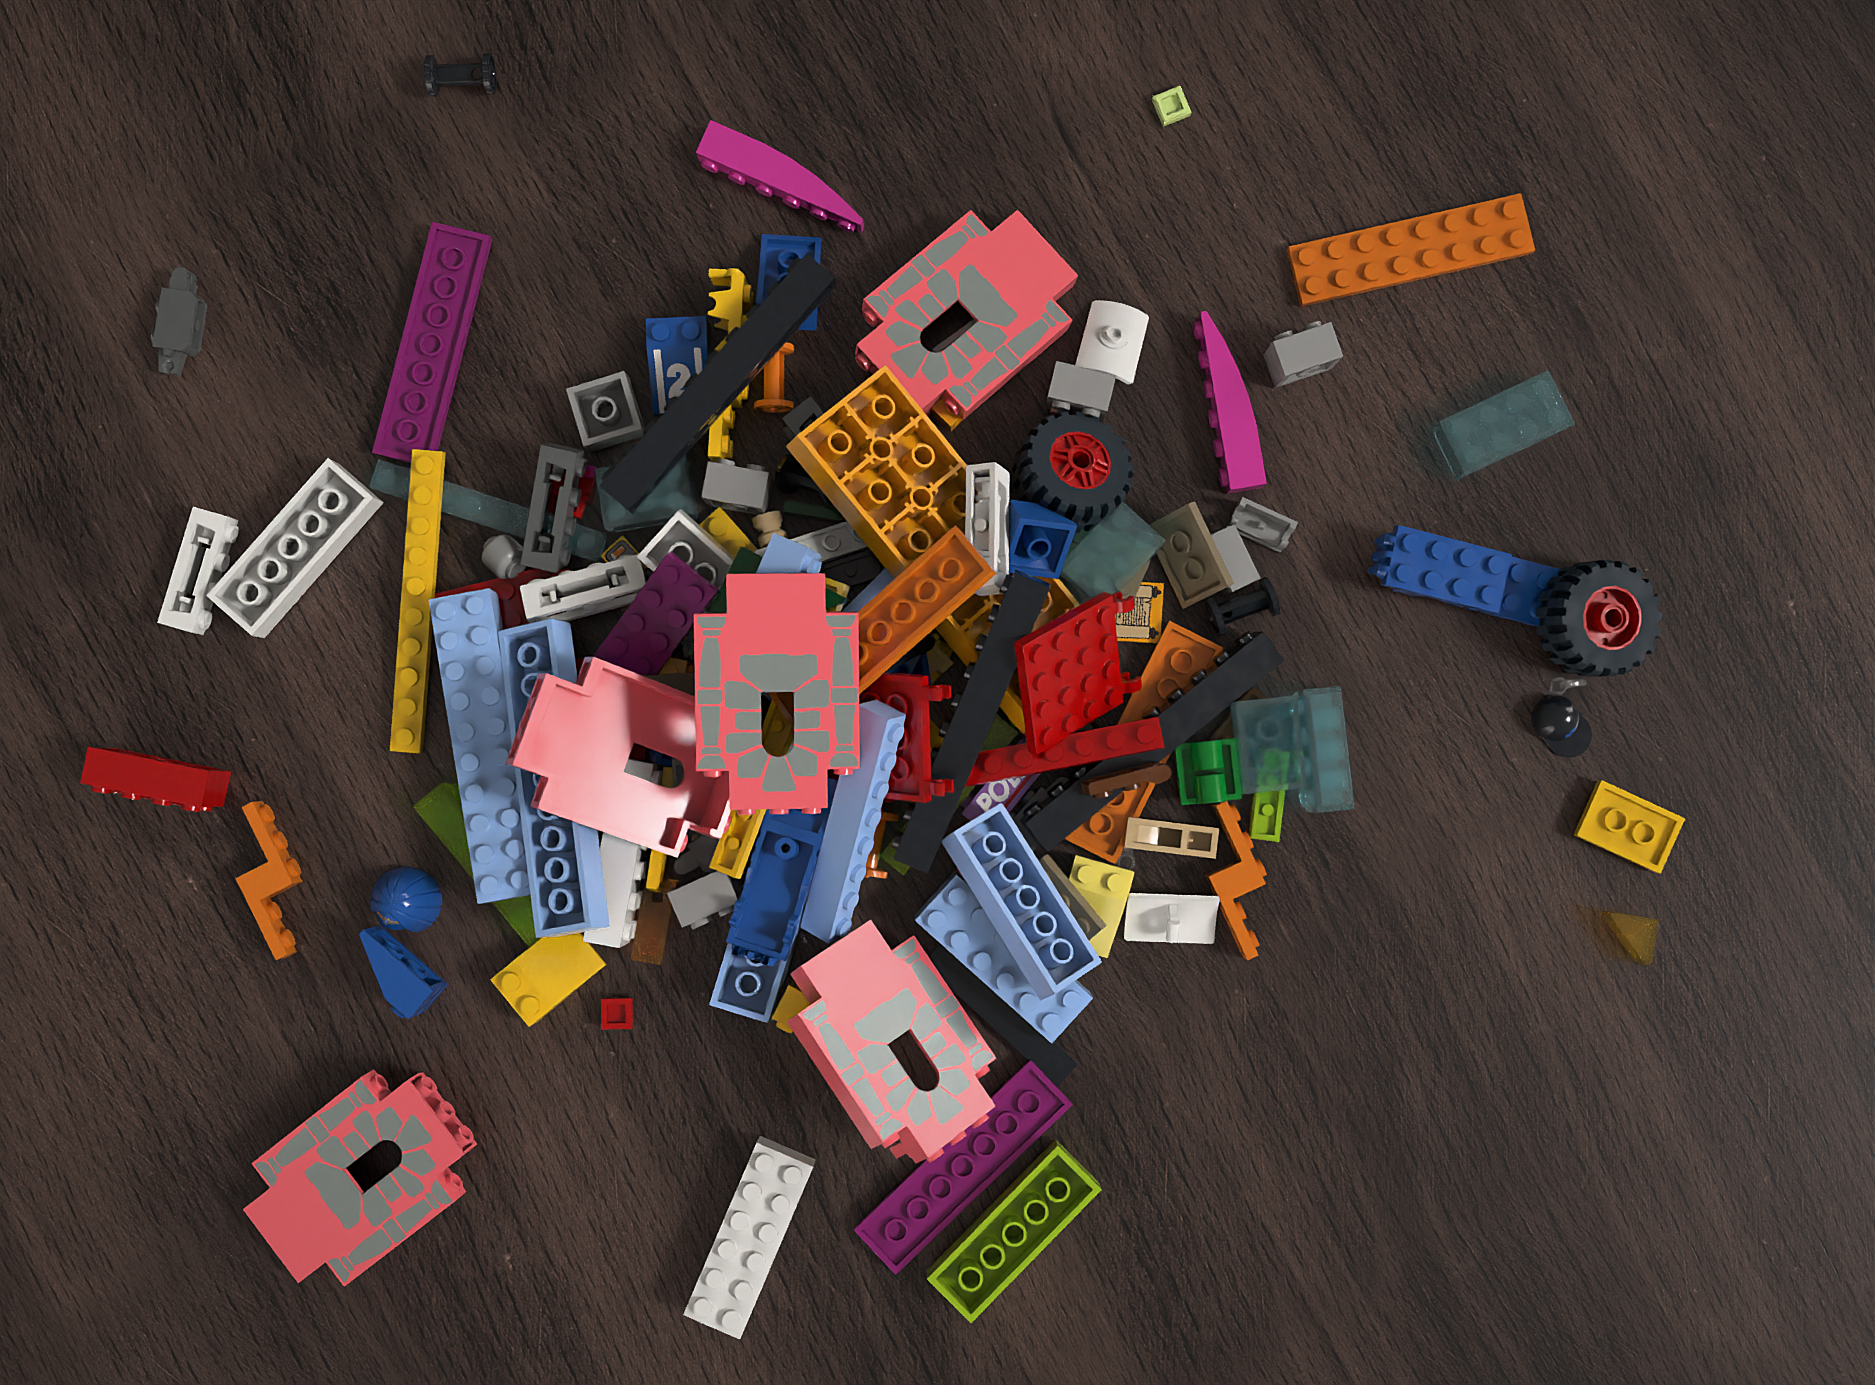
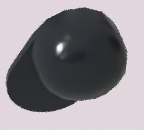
(1561, 726)

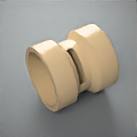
(767, 525)

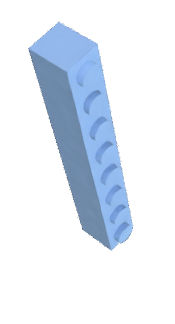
(853, 825)

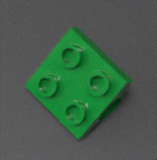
(1207, 772)

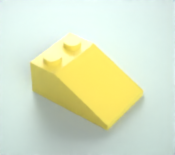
(1106, 891)

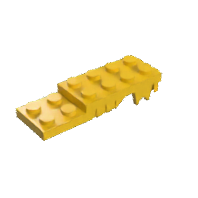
(732, 308)

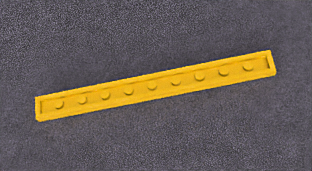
(415, 612)
(777, 737)

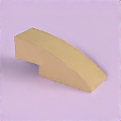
(1171, 837)

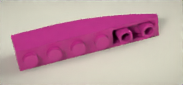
(773, 173)
(1231, 412)

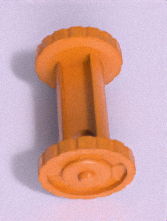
(774, 384)
(873, 857)

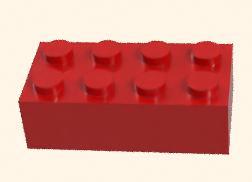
(155, 779)

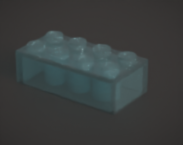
(1502, 425)
(1324, 751)

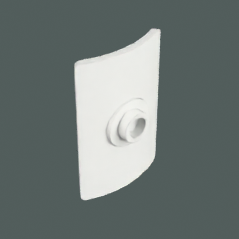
(1113, 339)
(1171, 918)

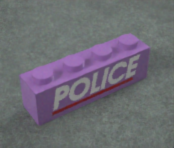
(991, 794)

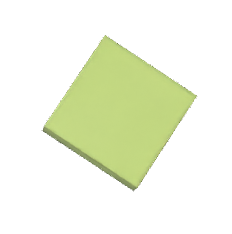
(1171, 106)

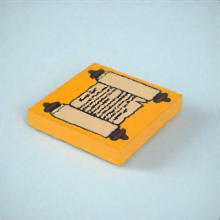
(1145, 620)

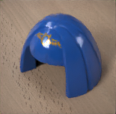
(406, 899)

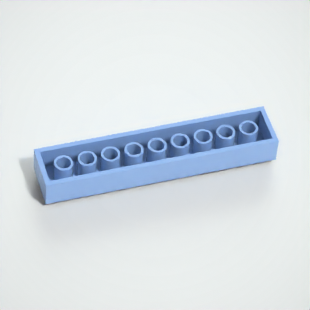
(481, 740)
(559, 853)

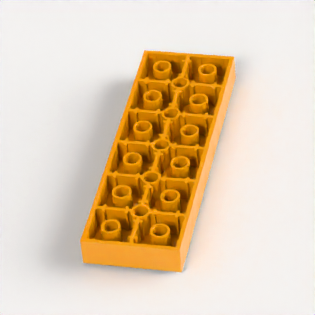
(902, 494)

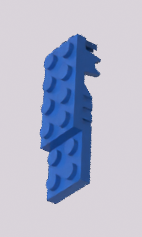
(1461, 574)
(778, 883)

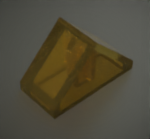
(1635, 934)

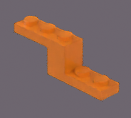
(1236, 878)
(270, 879)

